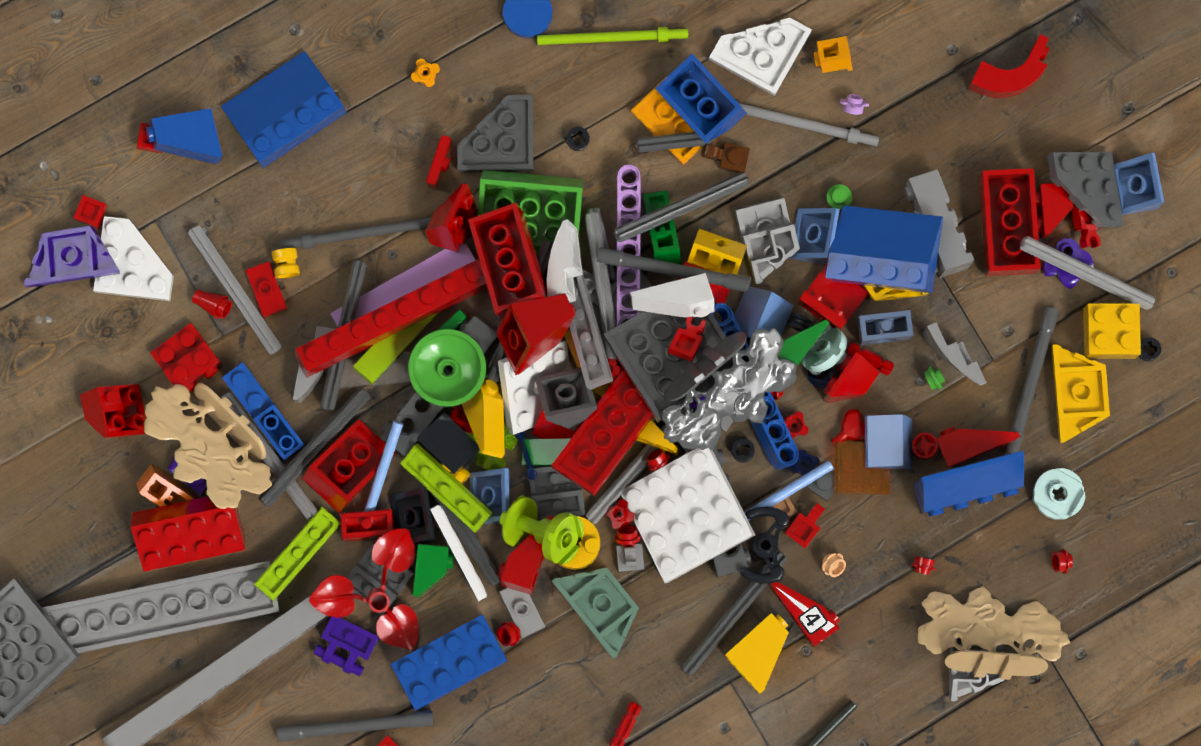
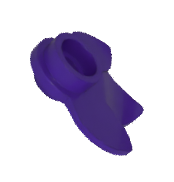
(1066, 278)

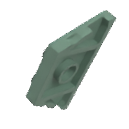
(601, 605)

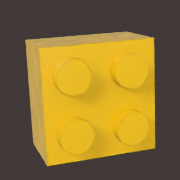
(1111, 331)

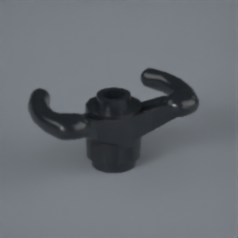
(776, 571)

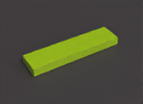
(385, 352)
(446, 488)
(297, 554)

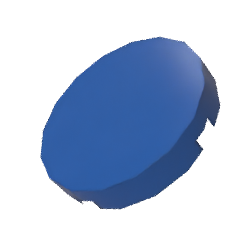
(527, 17)

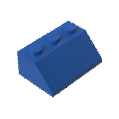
(701, 99)

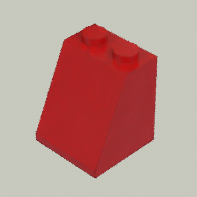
(534, 329)

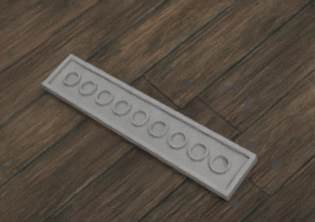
(163, 608)

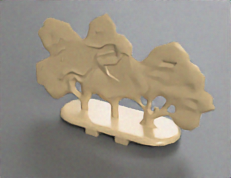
(208, 452)
(985, 624)

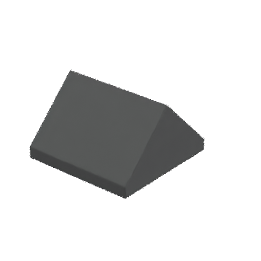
(566, 398)

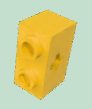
(716, 253)

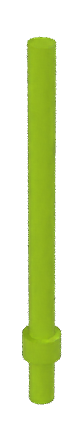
(661, 35)

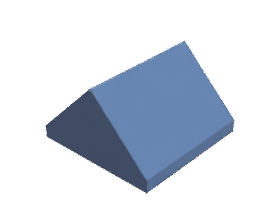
(1139, 184)
(815, 233)
(762, 310)
(889, 442)
(492, 490)

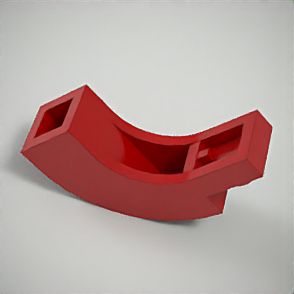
(1007, 83)

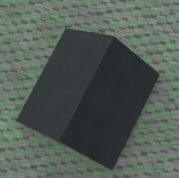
(449, 443)
(413, 512)

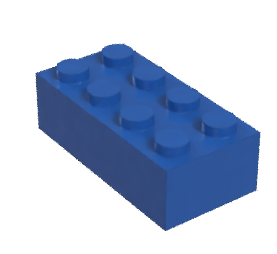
(449, 662)

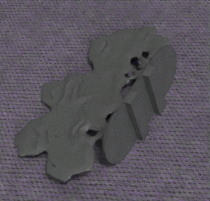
(736, 390)

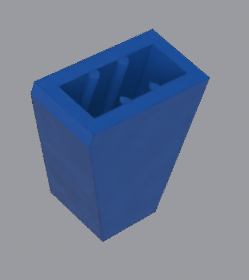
(186, 135)

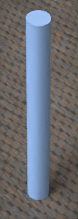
(383, 466)
(795, 486)

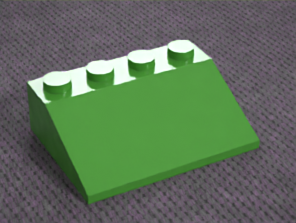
(542, 198)

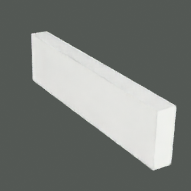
(459, 552)

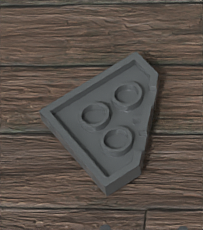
(501, 139)
(1090, 184)

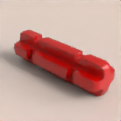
(885, 367)
(626, 724)

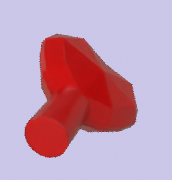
(851, 427)

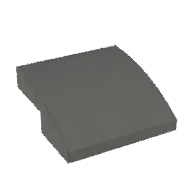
(555, 494)
(368, 575)

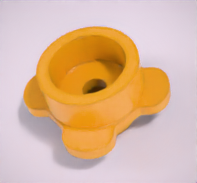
(429, 79)

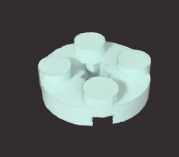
(833, 353)
(1073, 491)

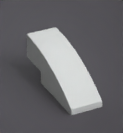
(564, 262)

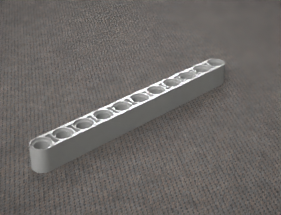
(216, 676)

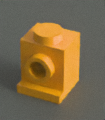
(833, 55)

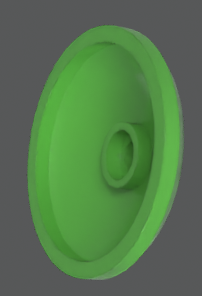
(441, 350)

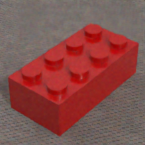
(1007, 218)
(507, 257)
(186, 533)

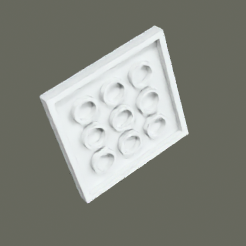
(687, 513)

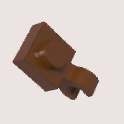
(732, 157)

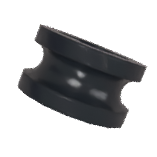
(585, 135)
(800, 322)
(1154, 344)
(744, 442)

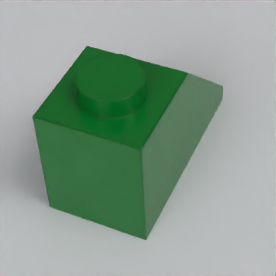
(431, 567)

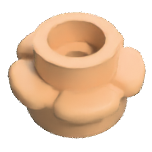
(833, 564)

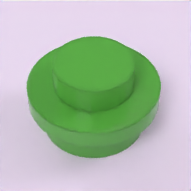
(838, 196)
(934, 378)

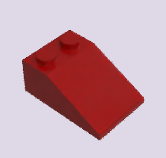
(346, 466)

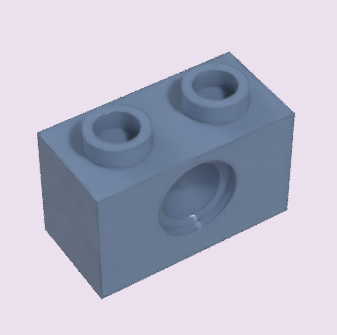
(885, 327)

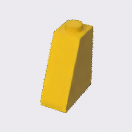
(758, 651)

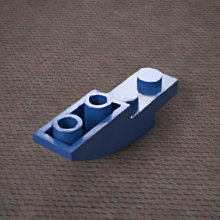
(263, 411)

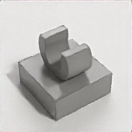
(630, 558)

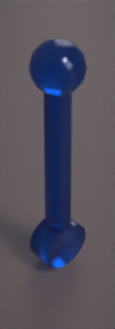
(531, 474)

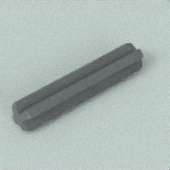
(670, 141)

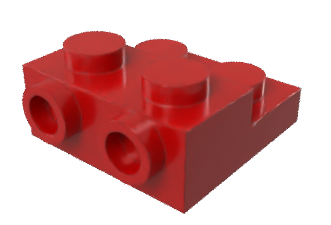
(186, 358)

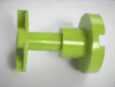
(555, 535)

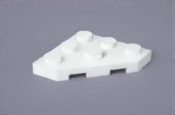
(762, 52)
(140, 267)
(520, 391)

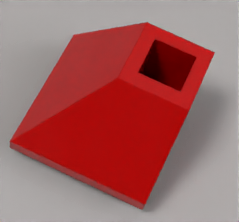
(450, 220)
(854, 380)
(115, 410)

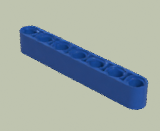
(773, 417)

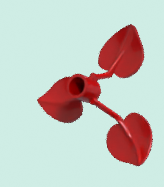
(396, 627)

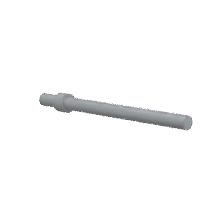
(852, 135)

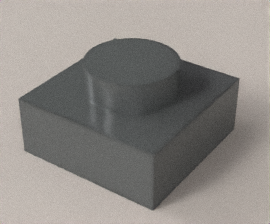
(823, 486)

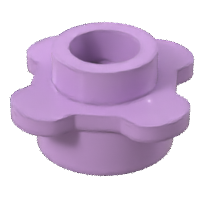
(854, 104)

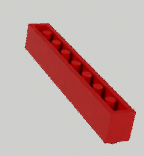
(391, 318)

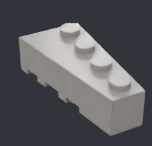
(930, 198)

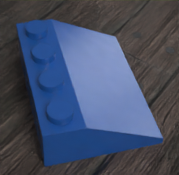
(284, 109)
(885, 249)
(970, 483)

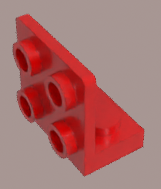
(832, 299)

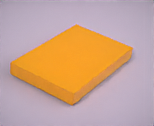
(663, 119)

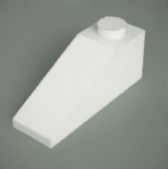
(676, 298)

